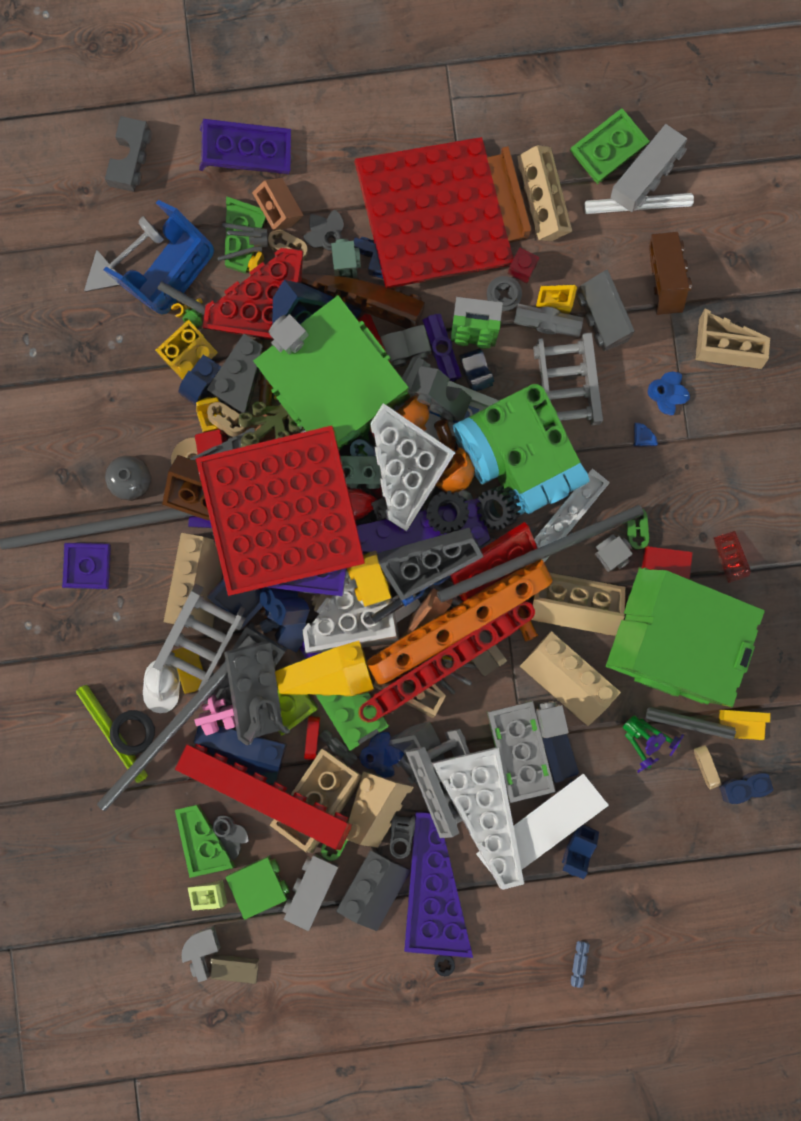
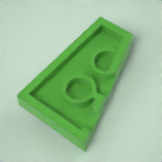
(245, 215)
(200, 844)

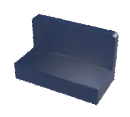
(560, 757)

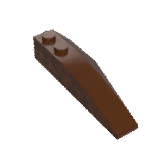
(371, 298)
(185, 489)

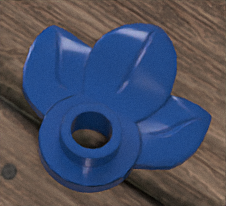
(672, 392)

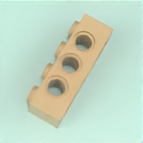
(544, 193)

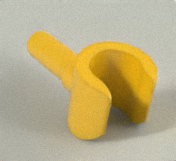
(183, 308)

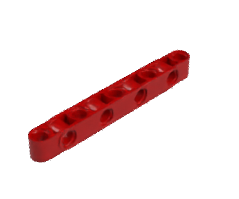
(433, 670)

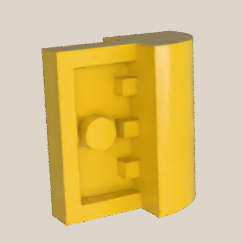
(185, 349)

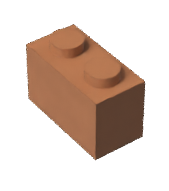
(277, 204)

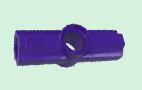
(438, 335)

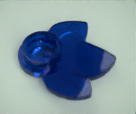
(383, 754)

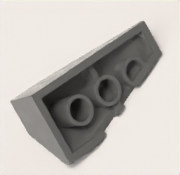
(416, 737)

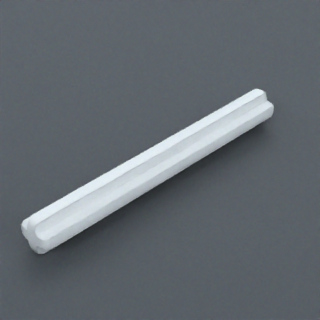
(651, 202)

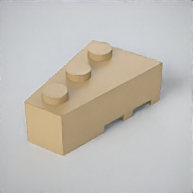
(374, 808)

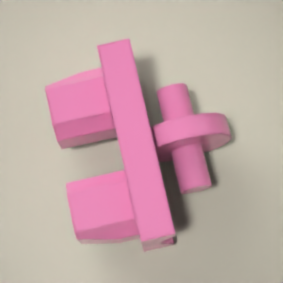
(208, 719)

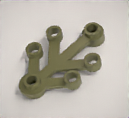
(267, 422)

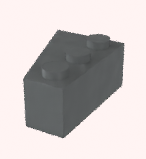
(237, 376)

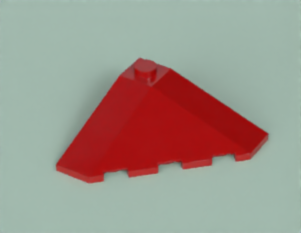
(249, 304)

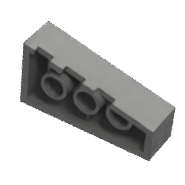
(428, 561)

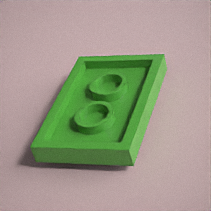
(609, 146)

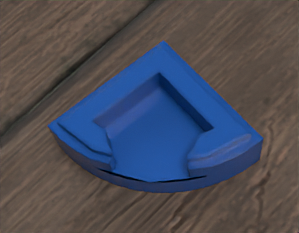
(644, 436)

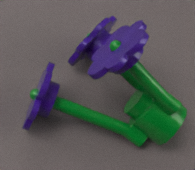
(636, 729)

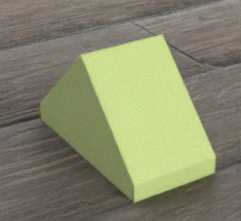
(208, 895)

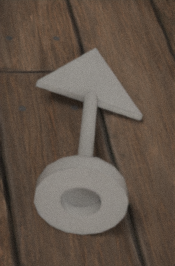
(98, 277)

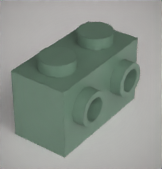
(345, 258)
(361, 471)

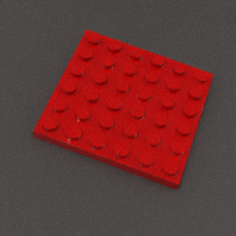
(433, 212)
(280, 510)

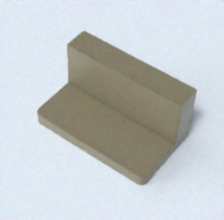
(490, 658)
(234, 968)

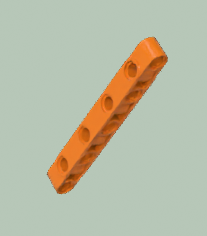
(459, 622)

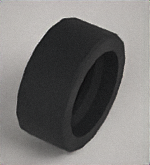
(132, 715)

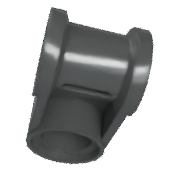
(402, 833)

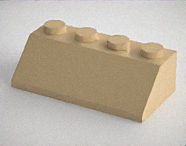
(195, 564)
(580, 604)
(570, 679)
(325, 782)

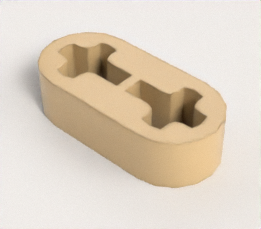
(289, 239)
(224, 422)
(707, 767)

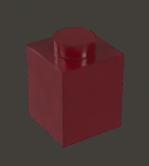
(523, 265)

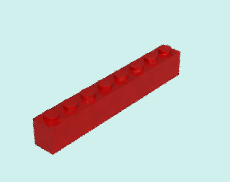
(264, 797)

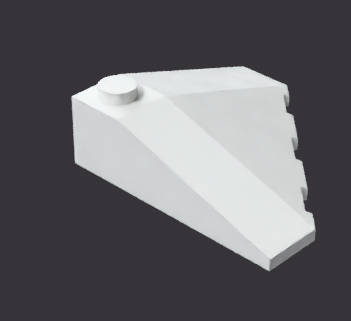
(408, 464)
(347, 620)

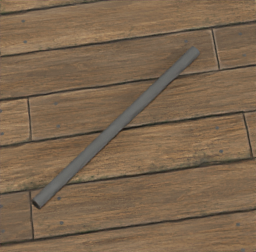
(91, 528)
(540, 553)
(164, 737)

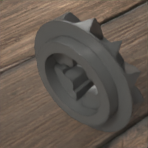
(503, 283)

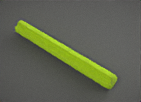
(105, 724)

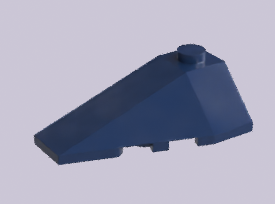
(301, 301)
(261, 756)

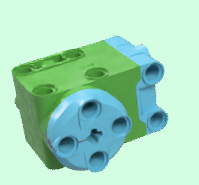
(523, 448)

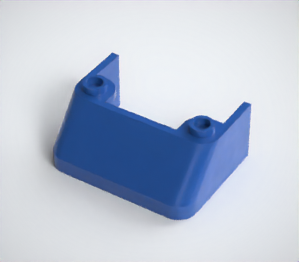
(175, 266)

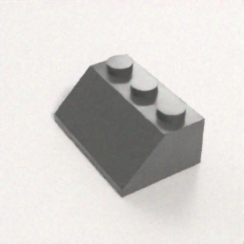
(605, 311)
(373, 890)

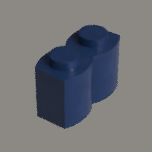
(284, 606)
(750, 785)

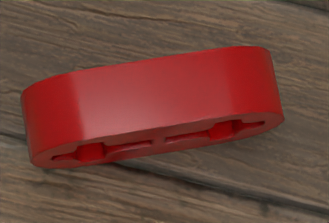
(312, 737)

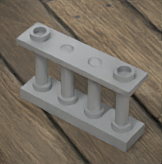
(587, 368)
(187, 620)
(430, 783)

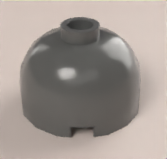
(127, 477)

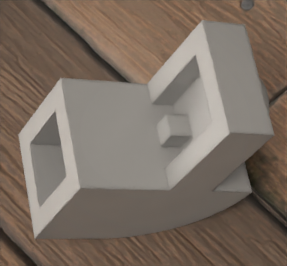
(196, 947)

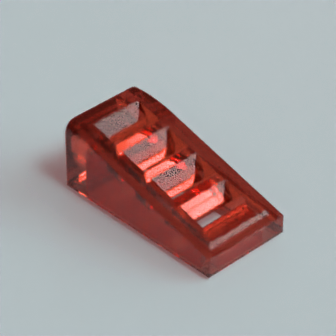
(737, 575)

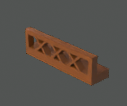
(509, 196)

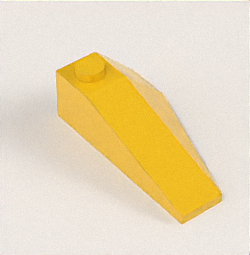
(328, 673)

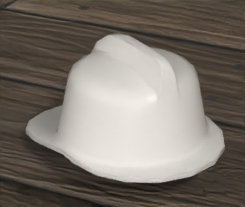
(161, 688)

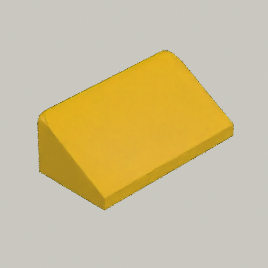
(189, 682)

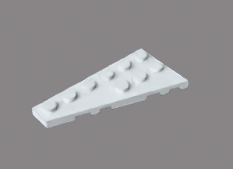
(481, 798)

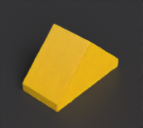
(557, 297)

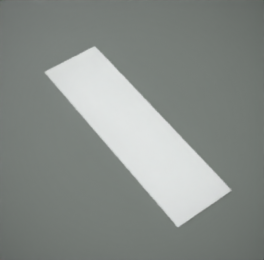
(556, 819)

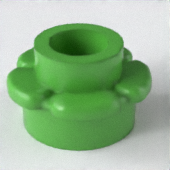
(194, 316)

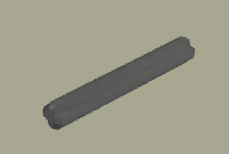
(690, 723)

